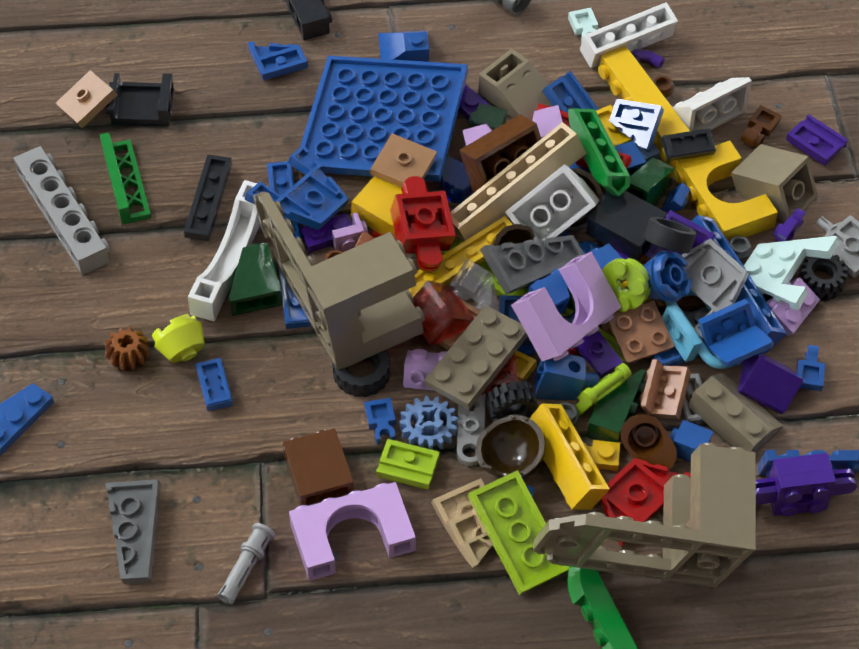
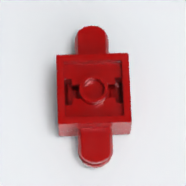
(423, 223)

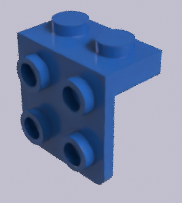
(733, 334)

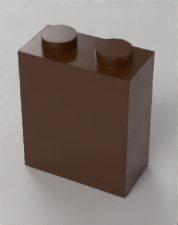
(318, 467)

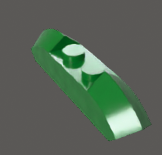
(600, 152)
(597, 607)

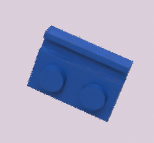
(568, 94)

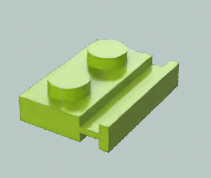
(407, 464)

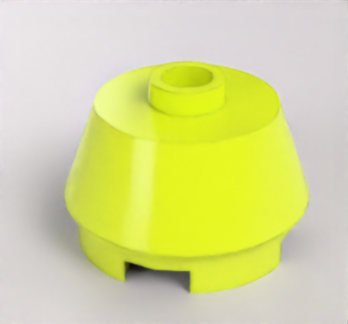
(180, 339)

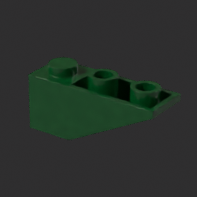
(616, 409)

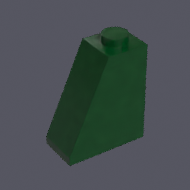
(651, 181)
(255, 281)

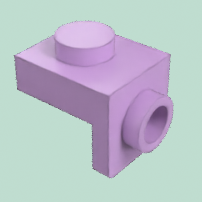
(347, 237)

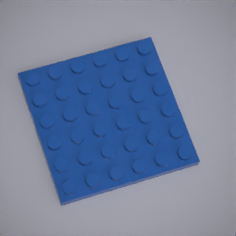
(372, 98)

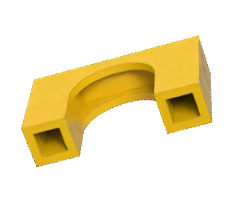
(732, 218)

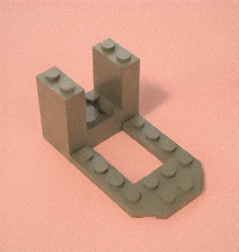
(352, 299)
(703, 531)

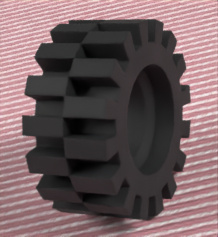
(820, 286)
(511, 400)

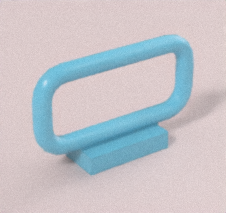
(686, 338)

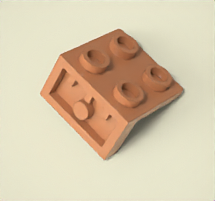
(639, 332)

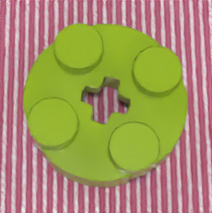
(637, 282)

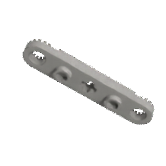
(469, 428)

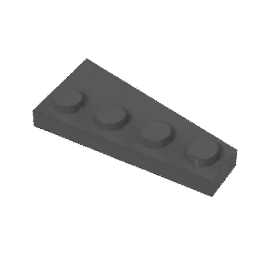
(135, 518)

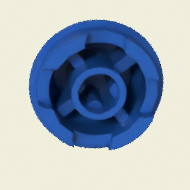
(667, 277)

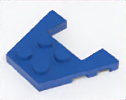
(312, 198)

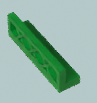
(117, 179)

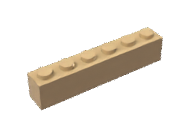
(516, 180)

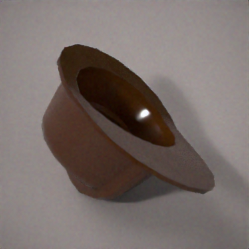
(648, 441)

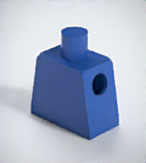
(563, 378)

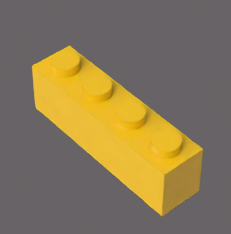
(569, 458)

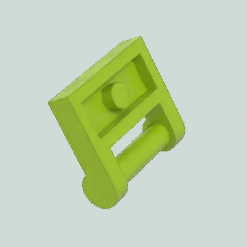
(591, 396)

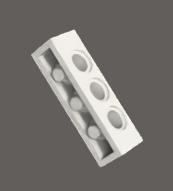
(633, 32)

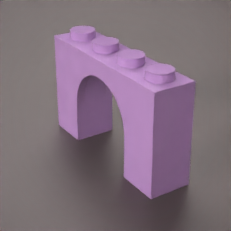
(593, 304)
(377, 505)

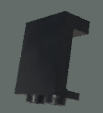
(141, 102)

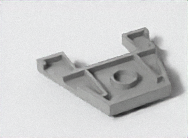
(714, 276)

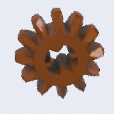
(127, 348)

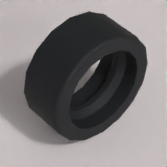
(669, 235)

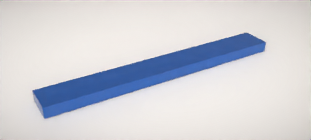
(281, 180)

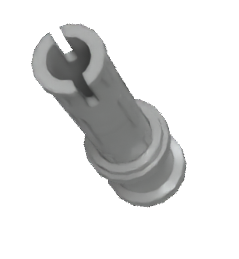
(250, 554)

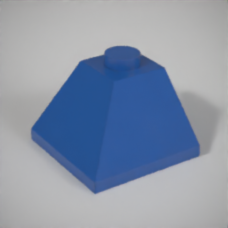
(404, 45)

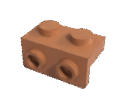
(665, 390)

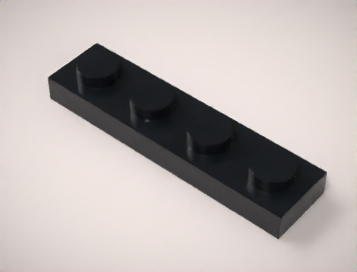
(208, 197)

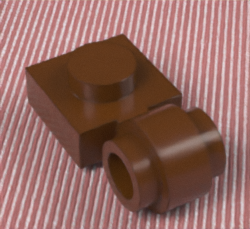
(761, 122)

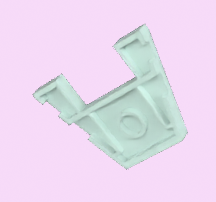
(776, 262)

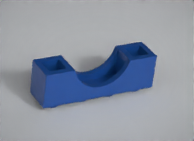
(556, 284)

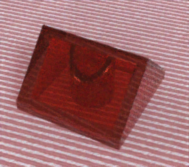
(442, 310)

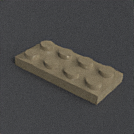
(476, 357)

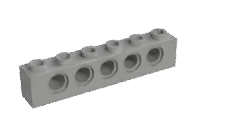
(61, 210)

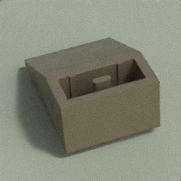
(513, 85)

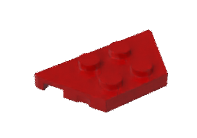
(637, 491)

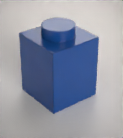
(688, 438)

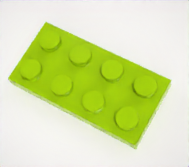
(512, 525)

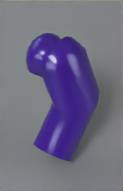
(649, 57)

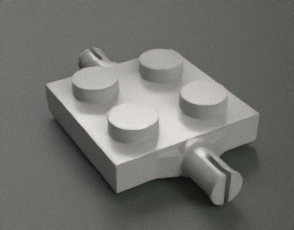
(848, 238)

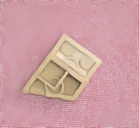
(463, 522)

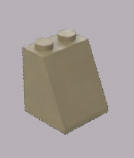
(779, 175)

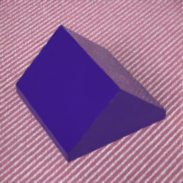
(768, 382)

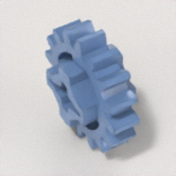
(428, 423)

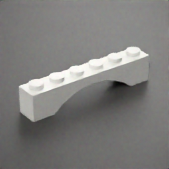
(215, 282)

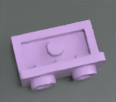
(788, 317)
(418, 366)

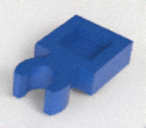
(381, 418)

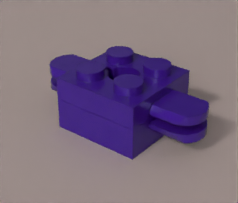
(803, 484)

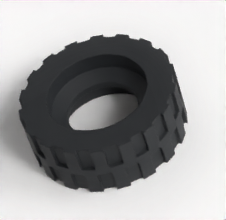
(365, 385)

